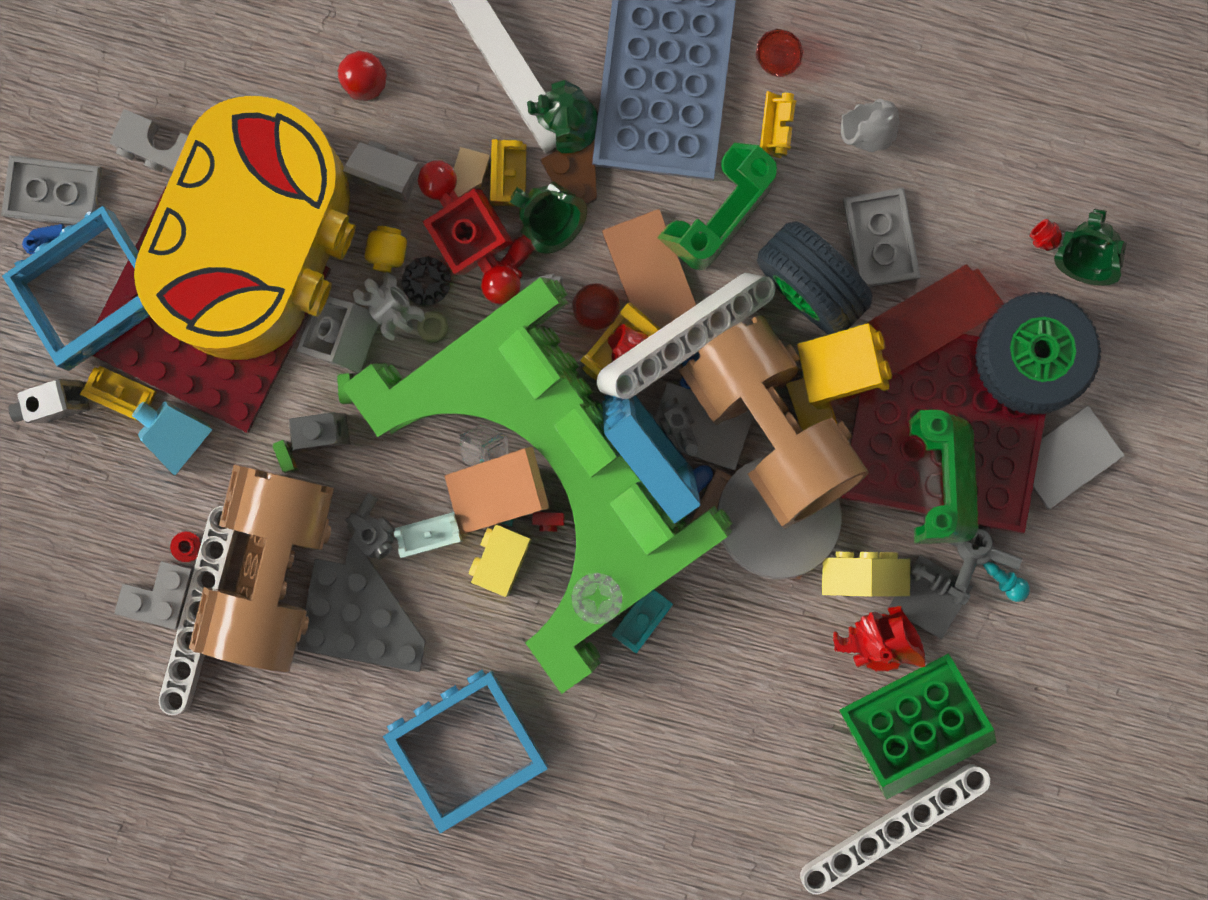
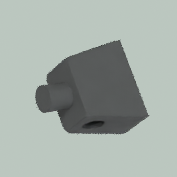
(49, 402)
(318, 431)

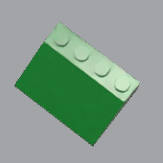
(918, 726)

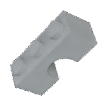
(135, 138)

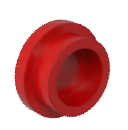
(176, 551)

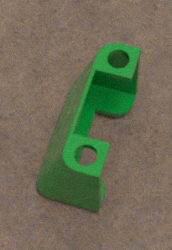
(701, 244)

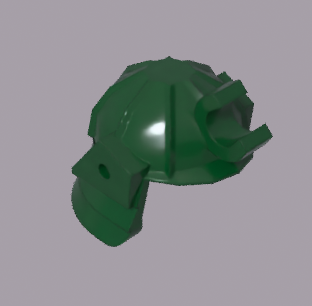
(566, 114)
(550, 216)
(1092, 252)

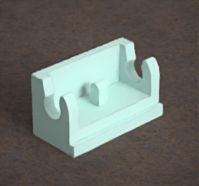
(427, 535)

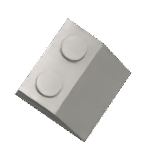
(382, 171)
(339, 334)

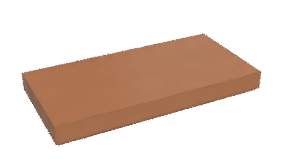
(649, 268)
(496, 491)

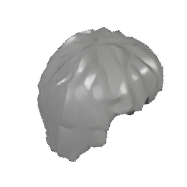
(871, 125)

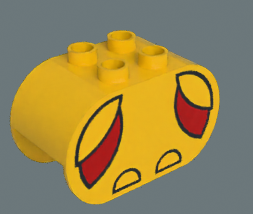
(245, 230)

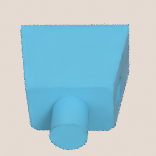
(170, 433)

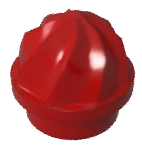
(1046, 235)

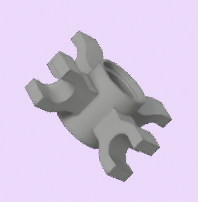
(388, 305)

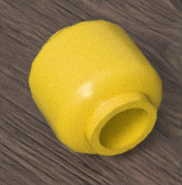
(385, 248)

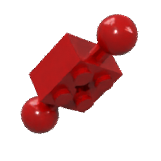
(448, 227)

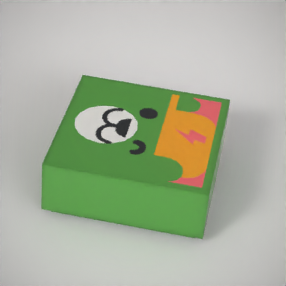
(285, 456)

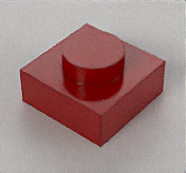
(548, 521)

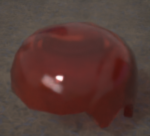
(779, 52)
(596, 306)

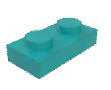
(642, 620)

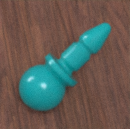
(1015, 588)

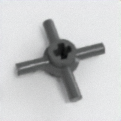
(982, 556)

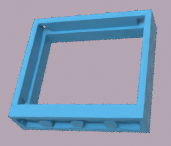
(49, 254)
(651, 455)
(490, 794)

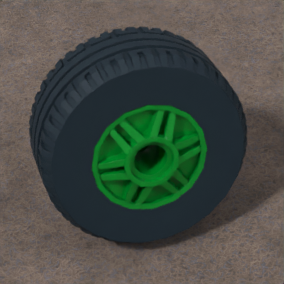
(815, 278)
(1066, 347)

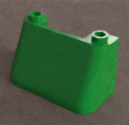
(955, 438)

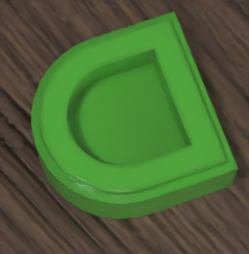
(342, 379)

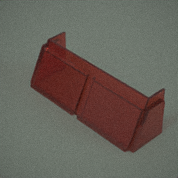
(934, 318)

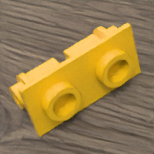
(775, 134)

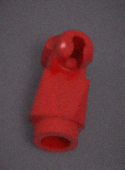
(517, 254)

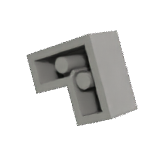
(161, 604)

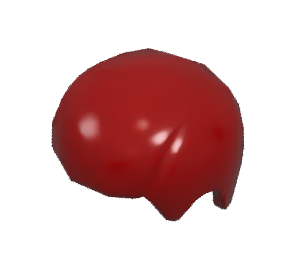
(362, 75)

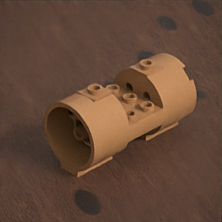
(743, 373)
(250, 623)

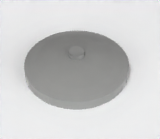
(760, 540)

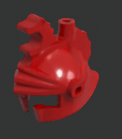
(883, 641)

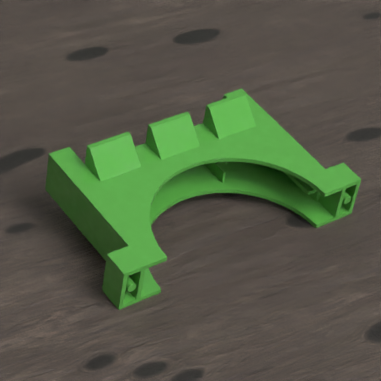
(523, 380)

